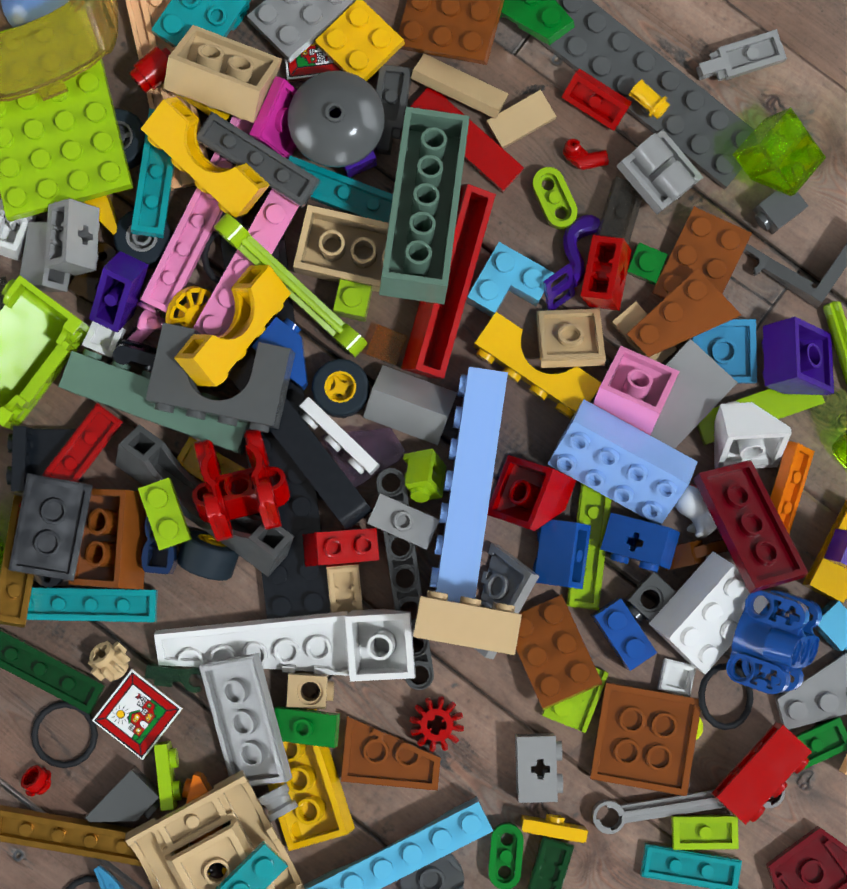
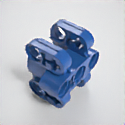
(775, 642)

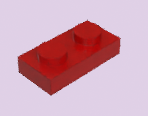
(596, 99)

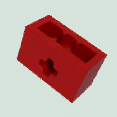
(606, 272)
(340, 547)

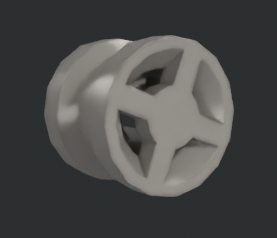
(278, 802)

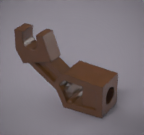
(695, 552)

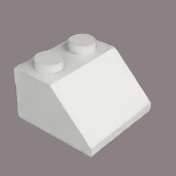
(379, 645)

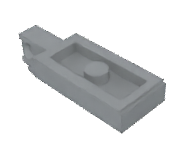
(743, 57)

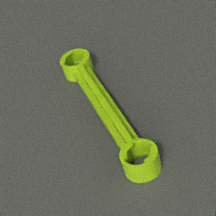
(340, 331)

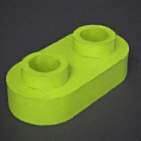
(554, 199)

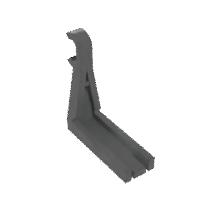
(796, 283)

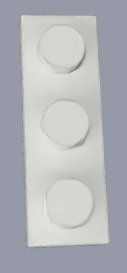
(338, 437)

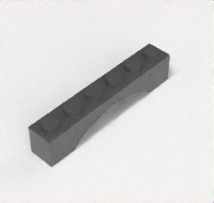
(150, 460)

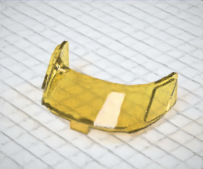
(56, 48)

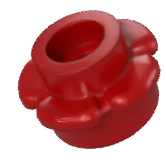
(36, 780)

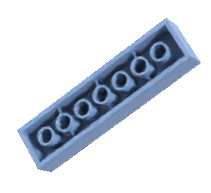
(469, 482)

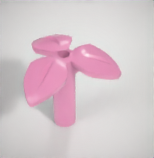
(147, 323)

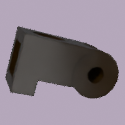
(86, 284)

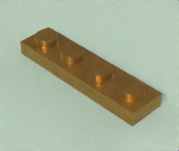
(14, 586)

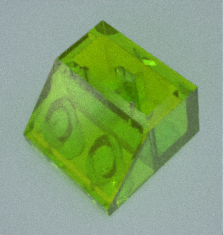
(780, 153)

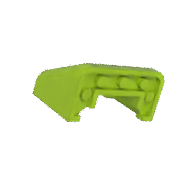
(33, 347)

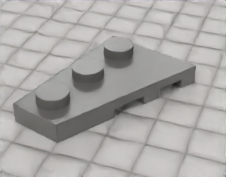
(506, 583)

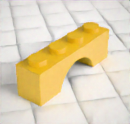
(174, 130)
(257, 298)
(502, 344)

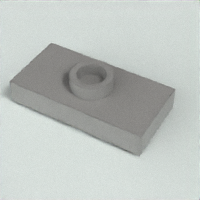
(403, 521)

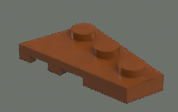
(386, 760)

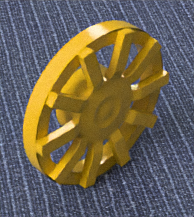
(189, 311)

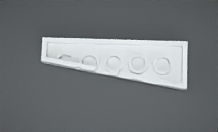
(283, 643)

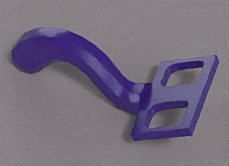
(575, 270)

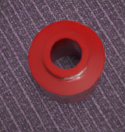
(151, 69)

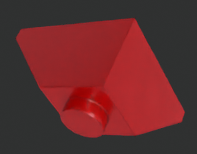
(529, 494)

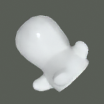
(693, 507)

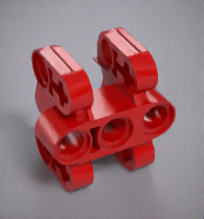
(239, 492)

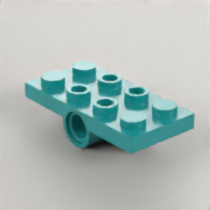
(212, 15)

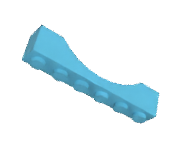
(412, 852)

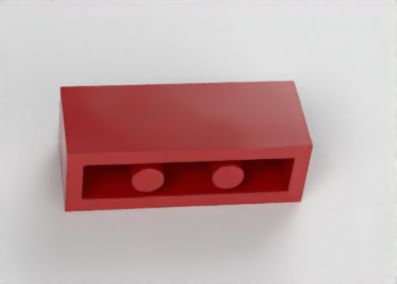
(762, 773)

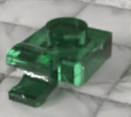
(166, 675)

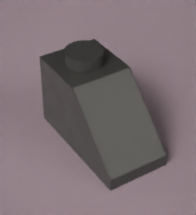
(127, 800)

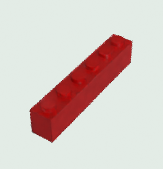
(437, 323)

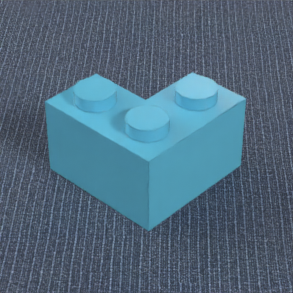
(507, 272)

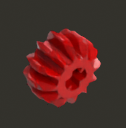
(443, 732)

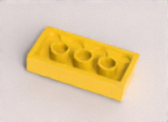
(319, 795)

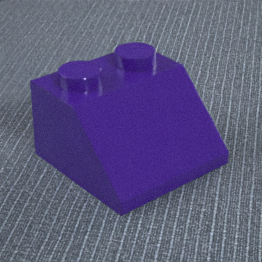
(797, 358)

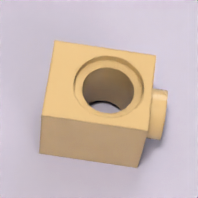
(297, 699)

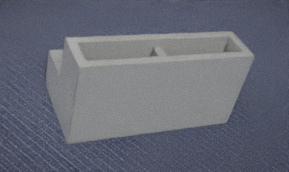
(409, 405)

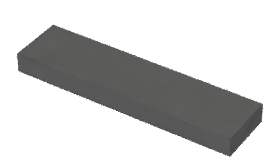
(242, 148)

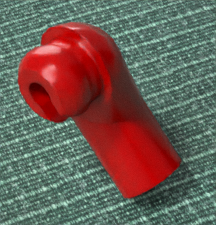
(581, 158)

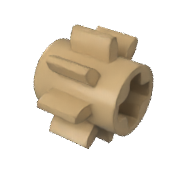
(109, 661)

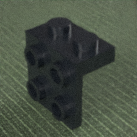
(33, 452)

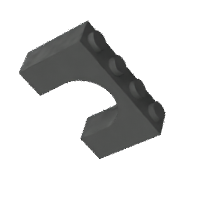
(257, 404)

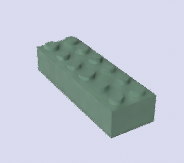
(424, 206)

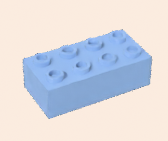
(622, 463)

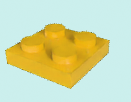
(359, 41)

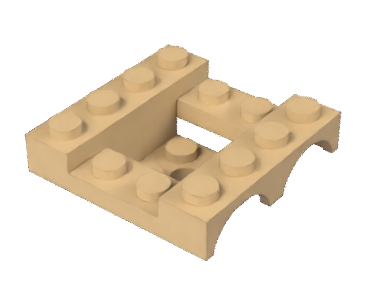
(228, 801)

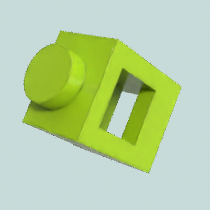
(424, 475)

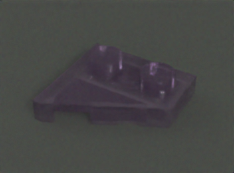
(378, 443)

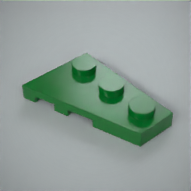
(539, 18)

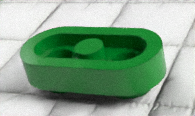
(505, 855)

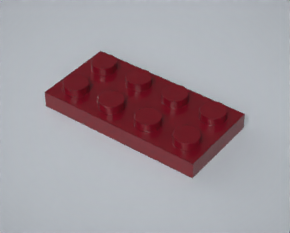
(750, 526)

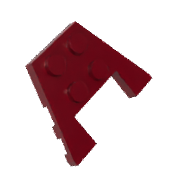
(811, 863)

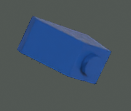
(286, 335)

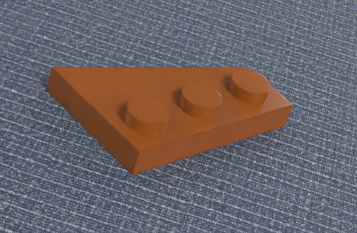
(682, 315)

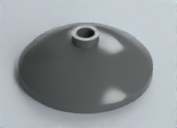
(340, 139)

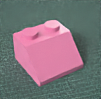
(636, 389)

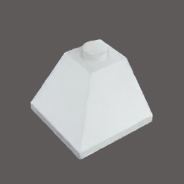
(747, 434)

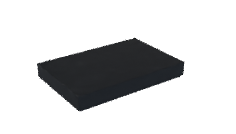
(50, 527)

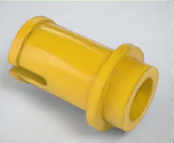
(649, 99)

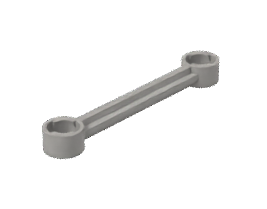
(663, 808)

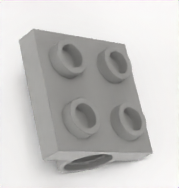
(659, 171)

